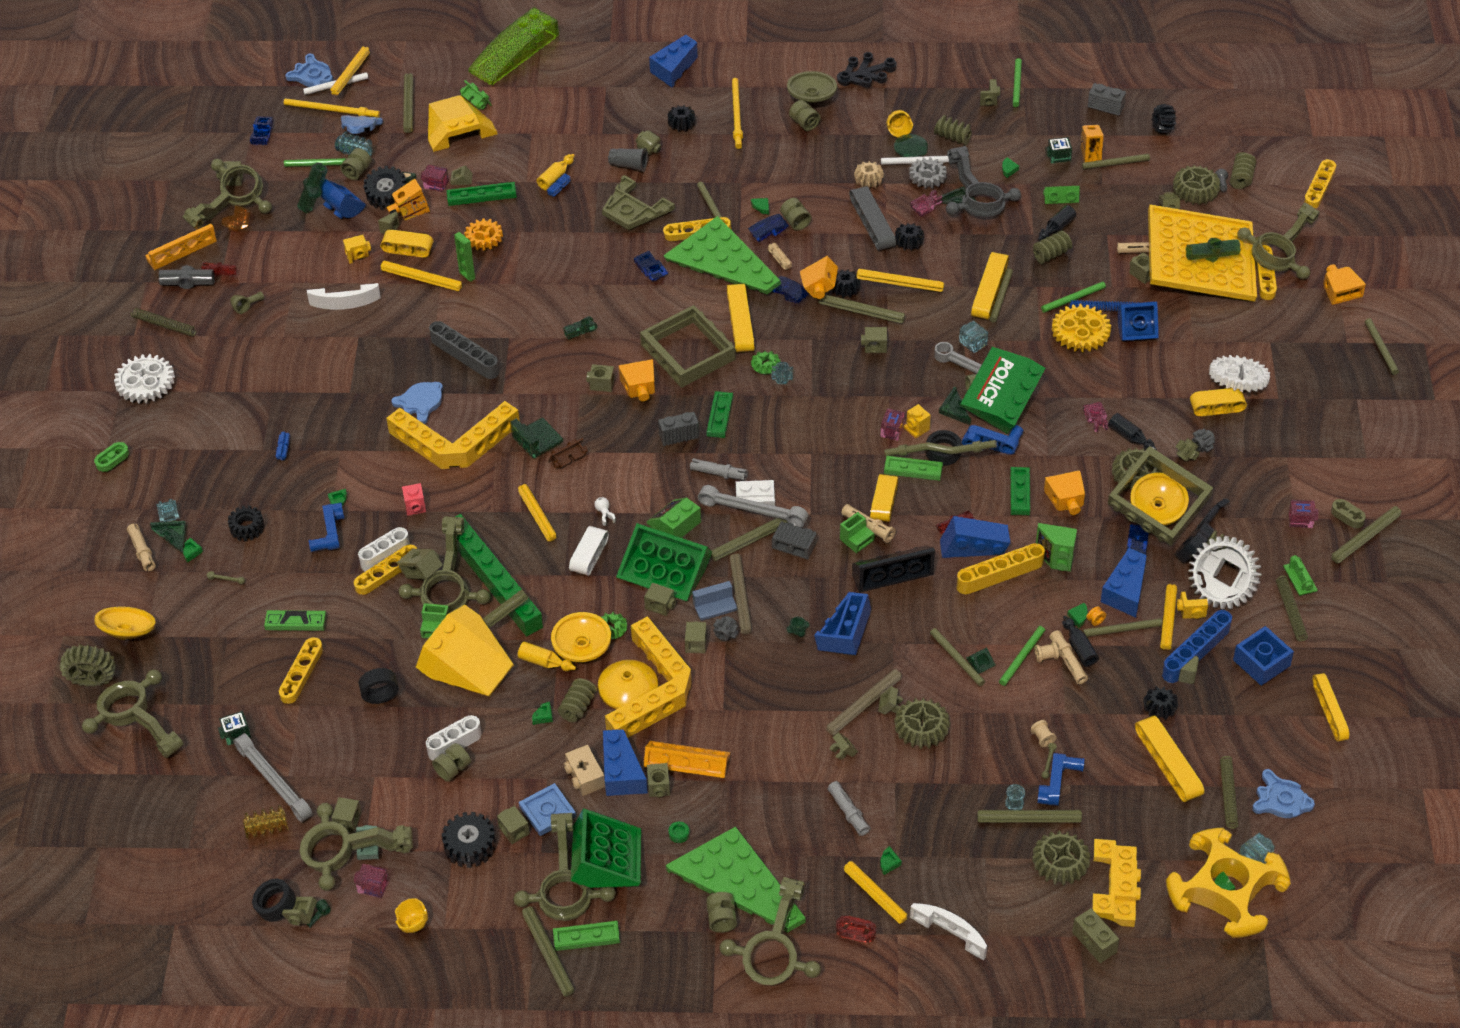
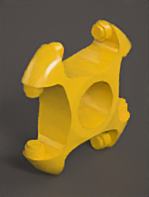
(1234, 903)

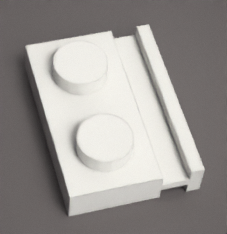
(756, 491)

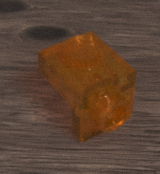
(238, 220)

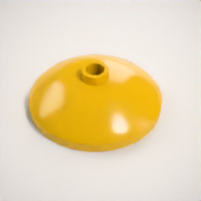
(1162, 490)
(124, 622)
(581, 637)
(618, 690)

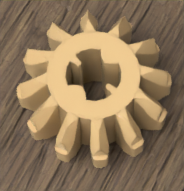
(868, 174)

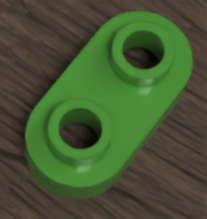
(111, 456)

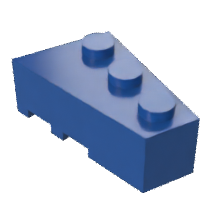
(673, 59)
(974, 538)
(1125, 583)
(846, 626)
(621, 766)

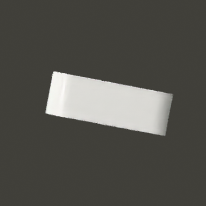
(383, 547)
(588, 550)
(463, 731)

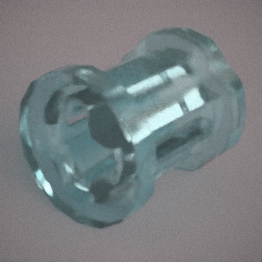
(1015, 795)

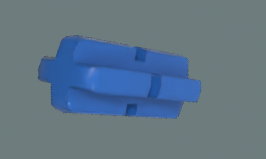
(560, 183)
(283, 443)

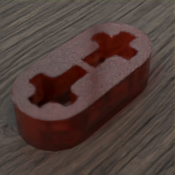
(856, 929)

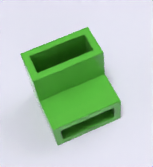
(855, 533)
(432, 617)

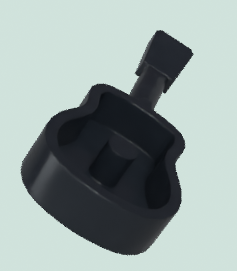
(1199, 535)

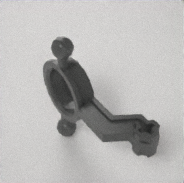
(974, 187)

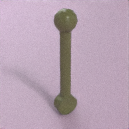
(210, 575)
(1052, 748)

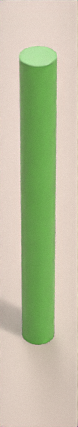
(1017, 81)
(309, 162)
(1067, 299)
(1022, 655)

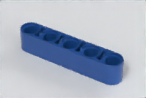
(1197, 644)

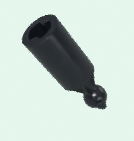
(1058, 222)
(1129, 431)
(1080, 643)

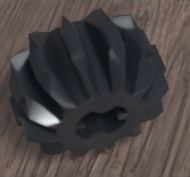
(681, 118)
(1164, 118)
(909, 236)
(846, 284)
(1160, 702)

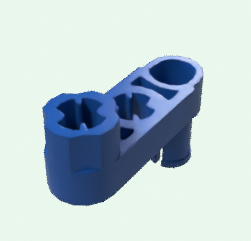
(1005, 443)
(331, 513)
(1051, 793)

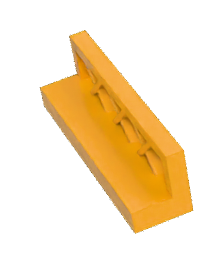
(181, 247)
(687, 758)

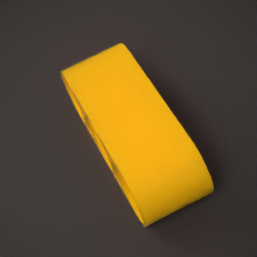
(407, 243)
(1217, 402)
(884, 497)

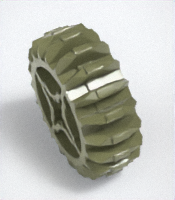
(1196, 184)
(1128, 459)
(87, 665)
(934, 723)
(1064, 865)

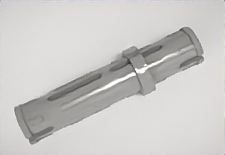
(726, 471)
(852, 814)

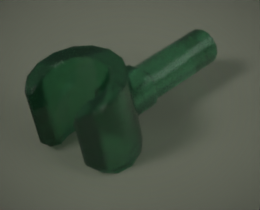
(323, 910)

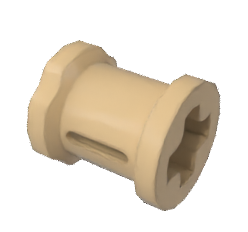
(1046, 652)
(1043, 733)

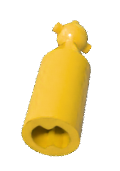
(554, 172)
(543, 657)

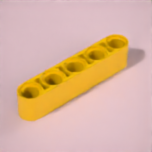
(990, 285)
(740, 318)
(1000, 568)
(1169, 758)

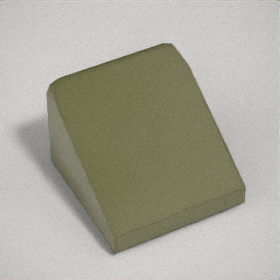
(461, 176)
(389, 222)
(1188, 671)

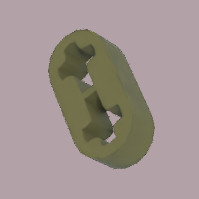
(1348, 513)

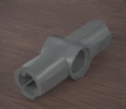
(186, 277)

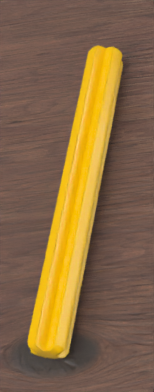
(350, 70)
(421, 275)
(900, 280)

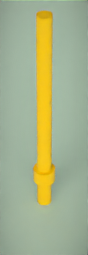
(362, 111)
(737, 133)

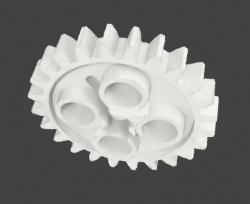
(1239, 373)
(144, 378)

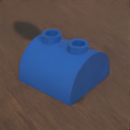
(341, 199)
(1138, 320)

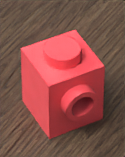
(414, 499)

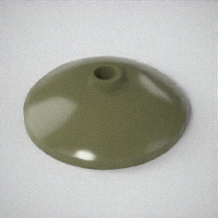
(812, 86)

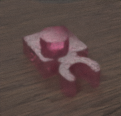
(925, 204)
(1096, 414)

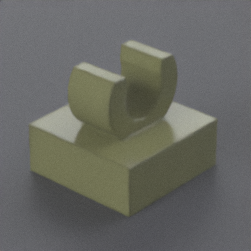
(889, 701)
(844, 745)

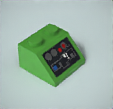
(677, 517)
(1058, 545)

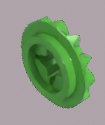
(766, 368)
(619, 622)

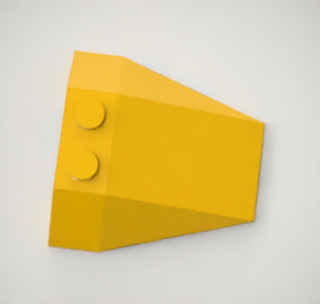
(455, 117)
(464, 654)

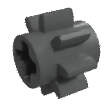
(1204, 440)
(725, 628)

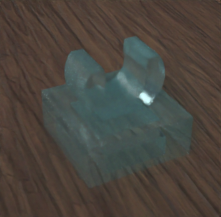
(167, 511)

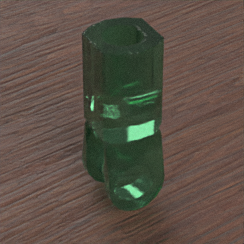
(584, 326)

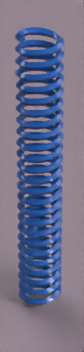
(1110, 305)

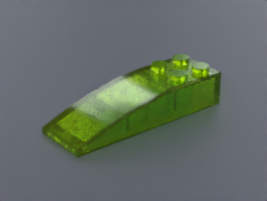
(515, 45)

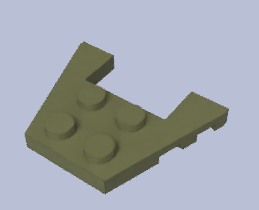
(629, 210)

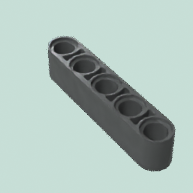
(872, 218)
(464, 350)

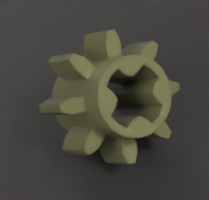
(1187, 449)

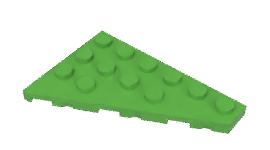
(725, 256)
(735, 868)

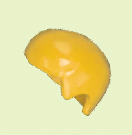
(899, 123)
(411, 915)

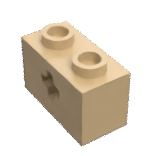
(584, 770)

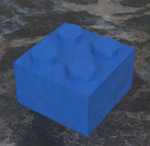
(1263, 655)

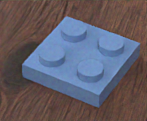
(543, 804)

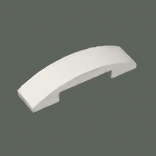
(344, 300)
(930, 914)

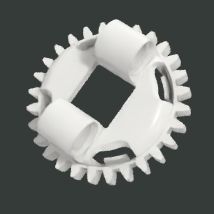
(1210, 565)

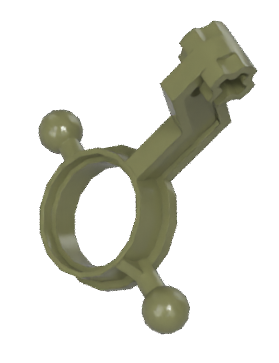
(203, 212)
(1306, 214)
(451, 528)
(166, 743)
(562, 824)
(399, 840)
(791, 891)

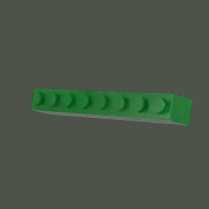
(497, 579)

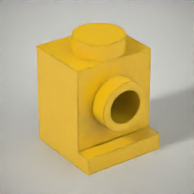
(356, 248)
(917, 421)

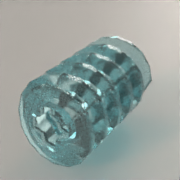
(348, 142)

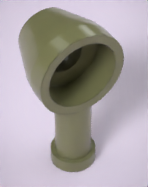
(241, 303)

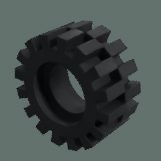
(243, 515)

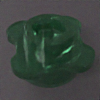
(798, 622)

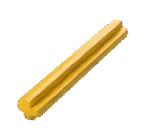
(537, 512)
(1168, 617)
(875, 892)

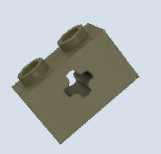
(419, 563)
(1095, 935)

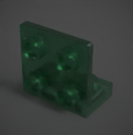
(535, 437)

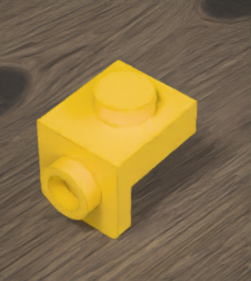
(1192, 608)

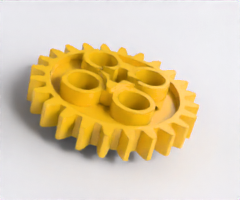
(1081, 328)

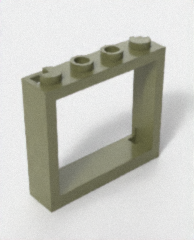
(651, 335)
(1175, 472)

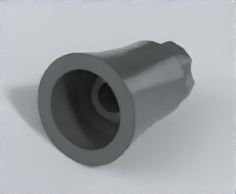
(629, 158)

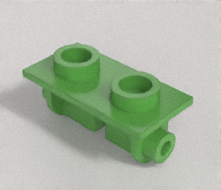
(480, 98)
(1061, 194)
(1299, 576)

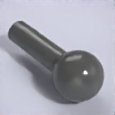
(1223, 176)

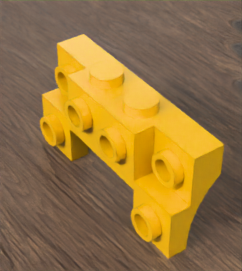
(1123, 879)

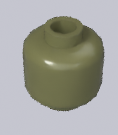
(649, 141)

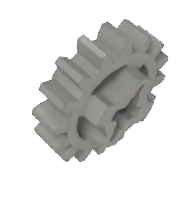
(926, 171)

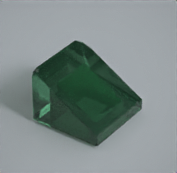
(981, 660)

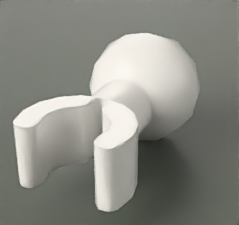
(602, 505)

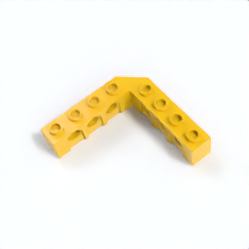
(465, 449)
(661, 700)

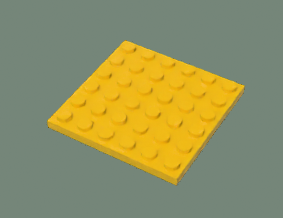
(1175, 229)

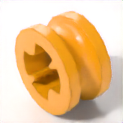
(1096, 616)

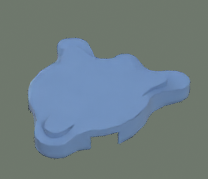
(310, 73)
(357, 124)
(420, 399)
(1281, 797)

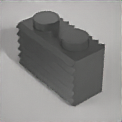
(1106, 99)
(678, 428)
(794, 540)

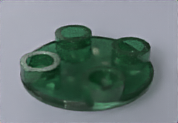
(910, 145)

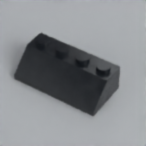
(893, 568)

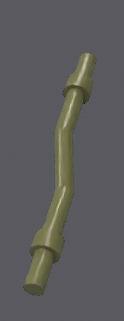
(976, 446)

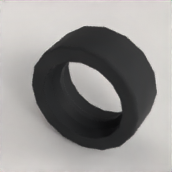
(943, 436)
(381, 694)
(265, 891)

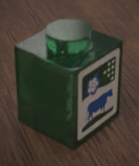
(1059, 150)
(233, 726)

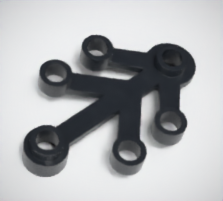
(846, 77)

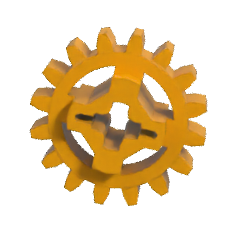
(484, 234)

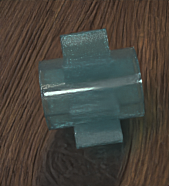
(782, 372)

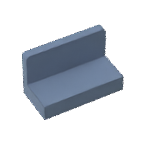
(714, 601)

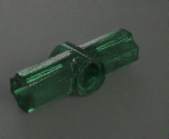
(312, 187)
(1213, 249)

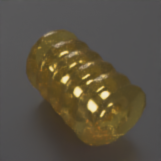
(264, 821)

